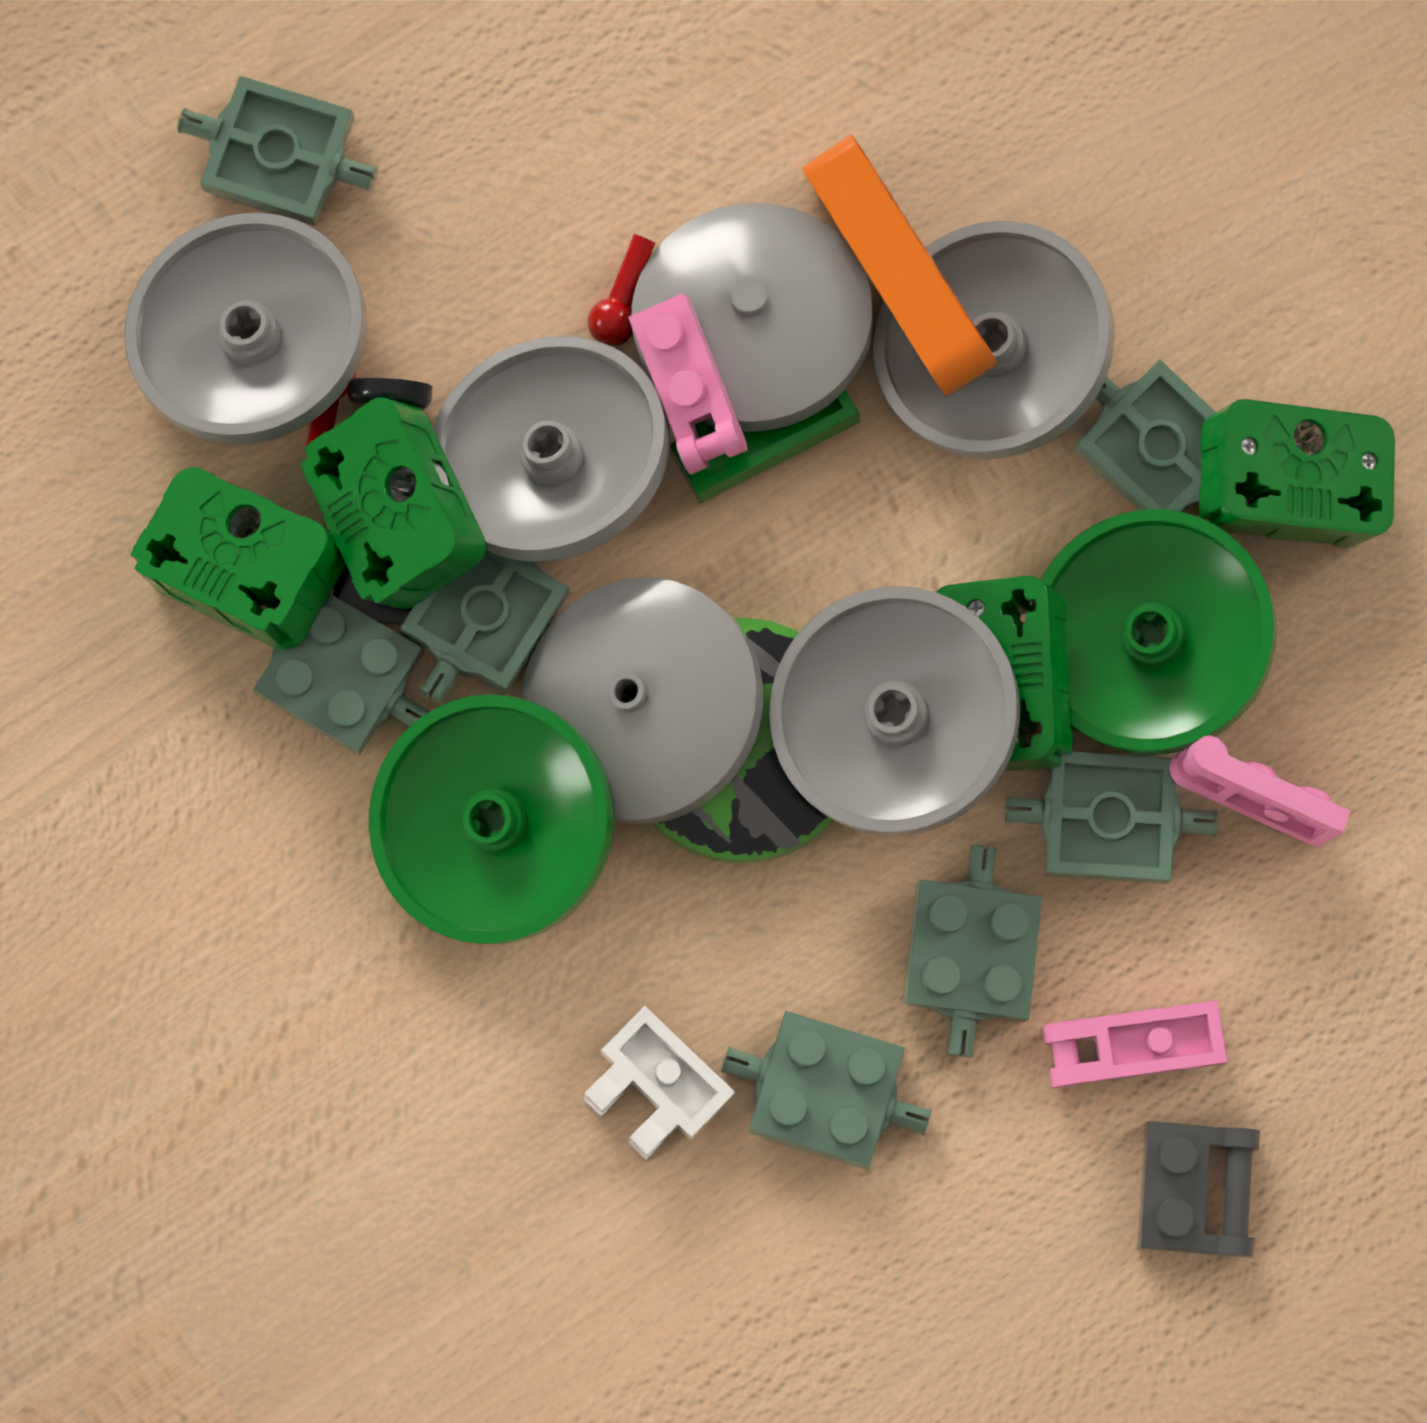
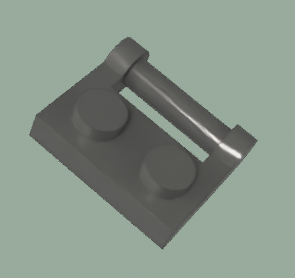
(1177, 1184)

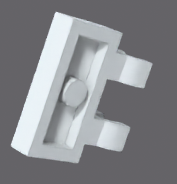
(666, 1074)

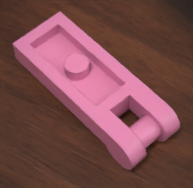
(687, 381)
(1257, 792)
(1137, 1043)

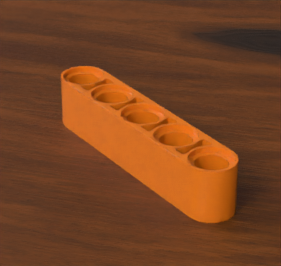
(899, 266)

